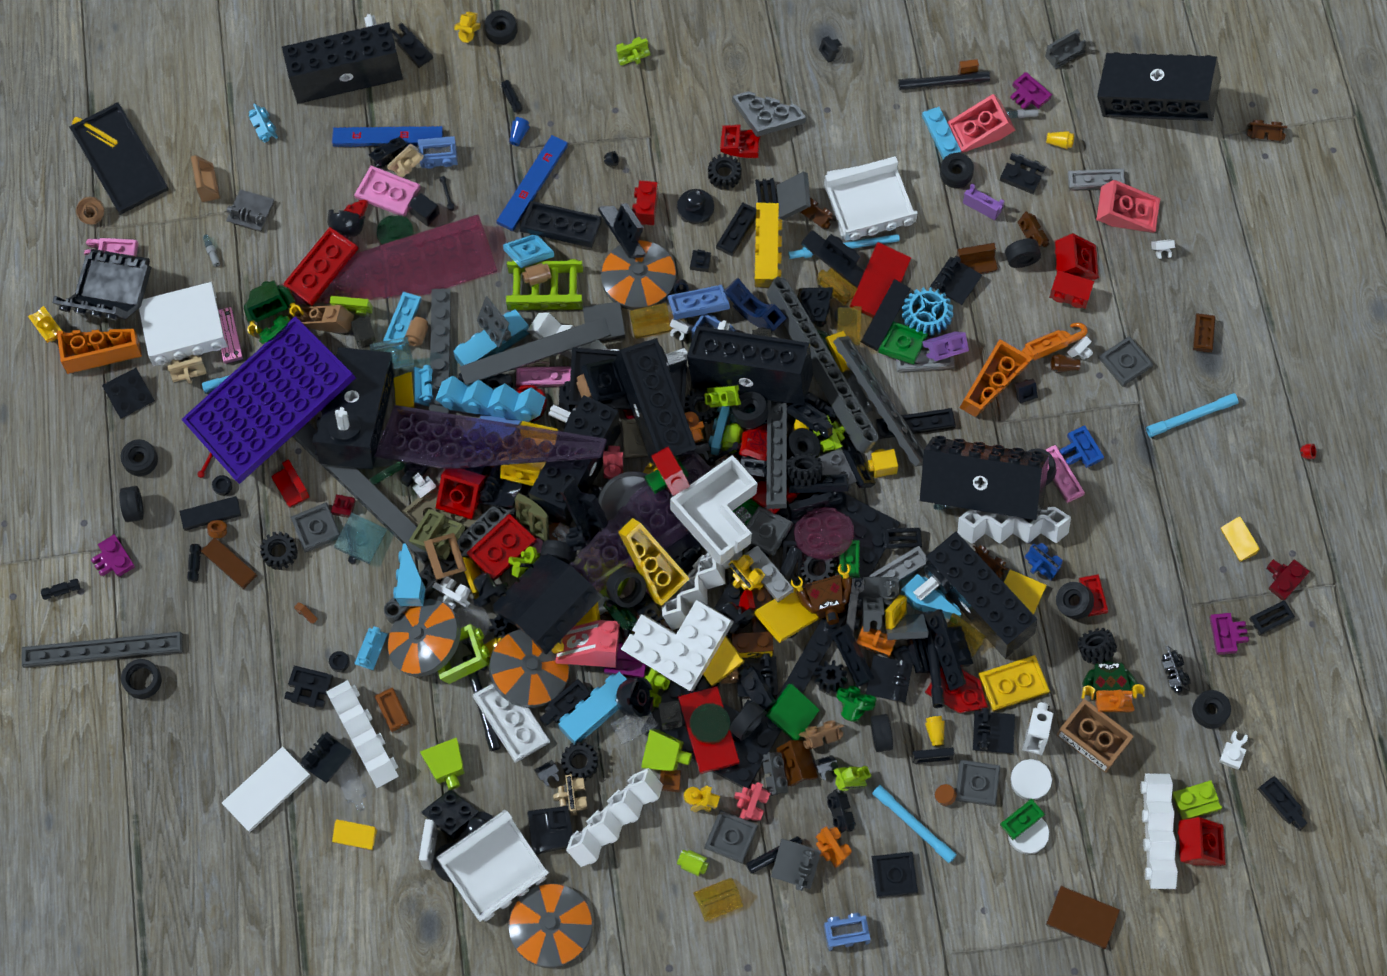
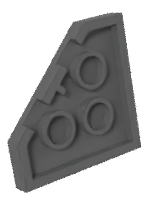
(767, 114)

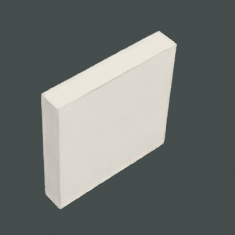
(428, 844)

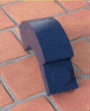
(752, 308)

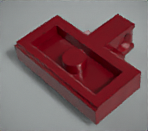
(1286, 577)

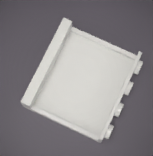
(869, 199)
(182, 324)
(492, 866)

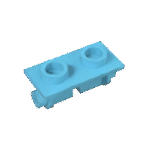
(258, 117)
(422, 385)
(371, 648)

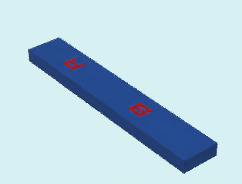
(382, 135)
(532, 183)

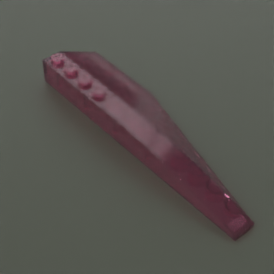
(416, 263)

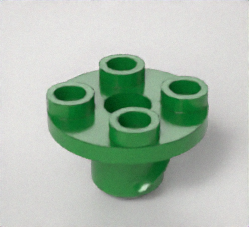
(279, 323)
(855, 703)

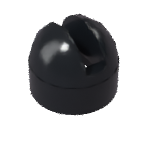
(611, 158)
(680, 282)

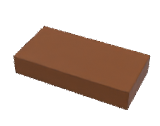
(392, 709)

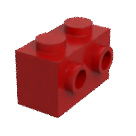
(646, 202)
(1071, 289)

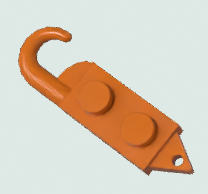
(1053, 342)

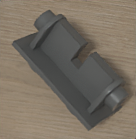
(774, 764)

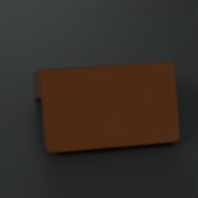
(979, 258)
(797, 762)

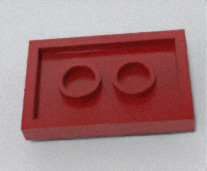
(499, 544)

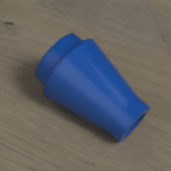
(518, 130)

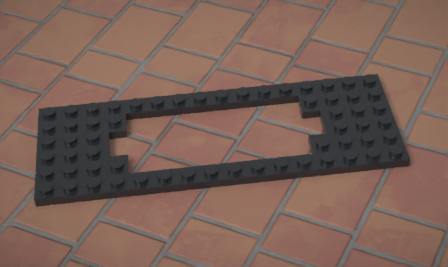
(750, 751)

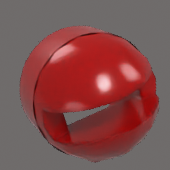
(1309, 451)

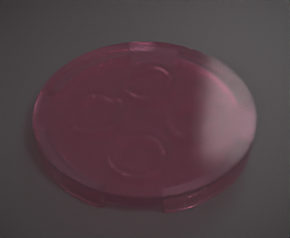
(824, 533)

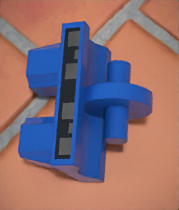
(1041, 562)

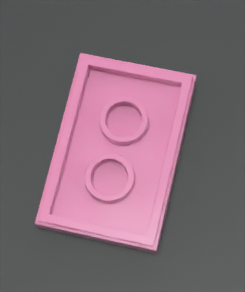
(387, 191)

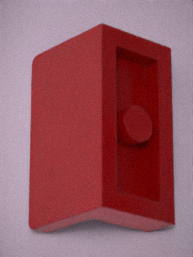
(290, 485)

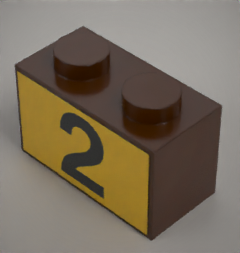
(753, 644)

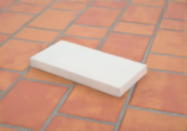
(512, 724)
(266, 789)

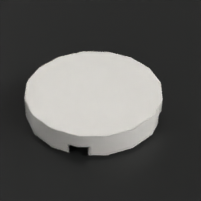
(1031, 779)
(1033, 839)

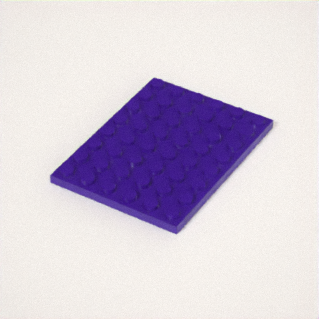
(268, 399)

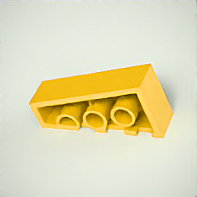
(767, 244)
(656, 566)

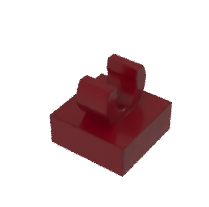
(343, 506)

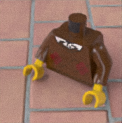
(826, 596)

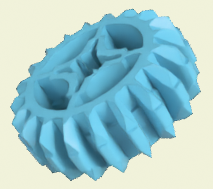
(930, 302)

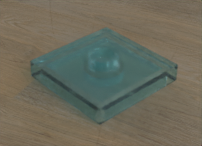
(400, 351)
(360, 538)

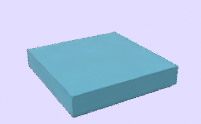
(528, 250)

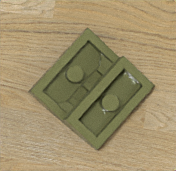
(532, 516)
(433, 526)

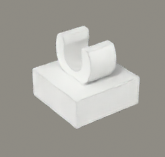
(1163, 245)
(682, 327)
(1080, 348)
(423, 485)

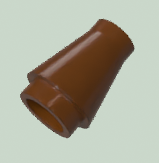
(1063, 363)

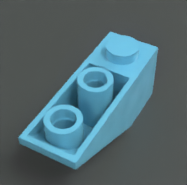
(410, 587)
(931, 602)

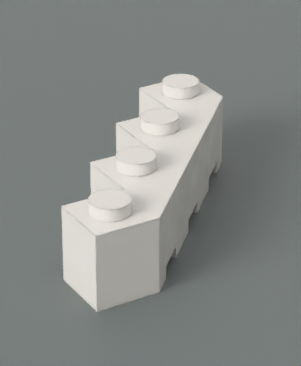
(547, 325)
(1050, 522)
(704, 576)
(362, 733)
(622, 809)
(1160, 839)

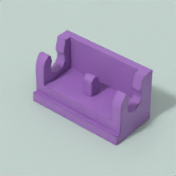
(982, 203)
(946, 345)

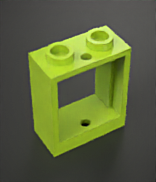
(481, 660)

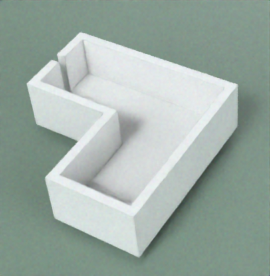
(708, 509)
(681, 655)

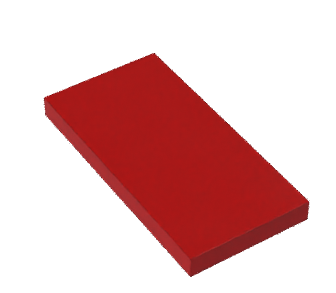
(320, 266)
(878, 276)
(708, 756)

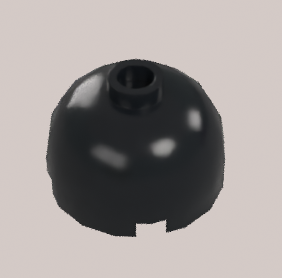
(345, 223)
(634, 697)

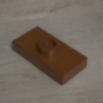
(1204, 333)

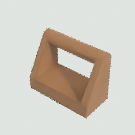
(205, 179)
(434, 559)

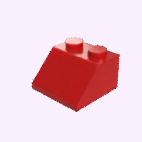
(1077, 256)
(460, 492)
(1201, 842)

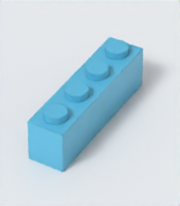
(482, 346)
(592, 712)

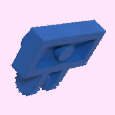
(1085, 447)

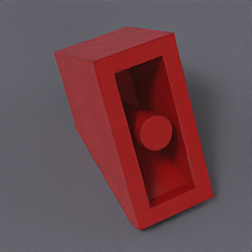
(670, 471)

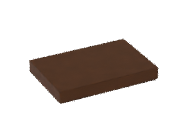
(1082, 917)

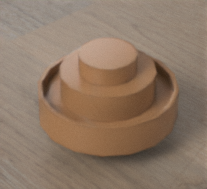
(90, 210)

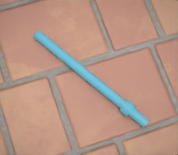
(854, 244)

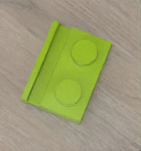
(356, 305)
(1196, 800)

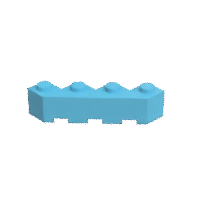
(484, 400)

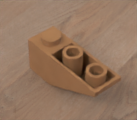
(326, 318)

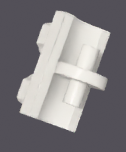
(459, 596)

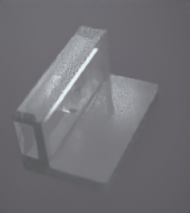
(631, 728)

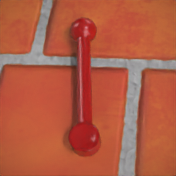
(201, 473)

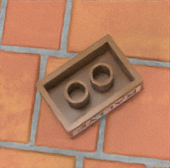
(1095, 735)

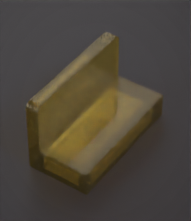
(842, 291)
(650, 320)
(850, 322)
(973, 637)
(718, 899)

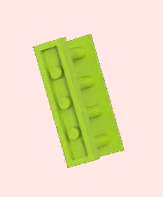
(553, 300)

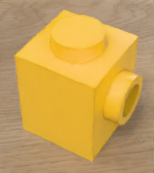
(883, 463)

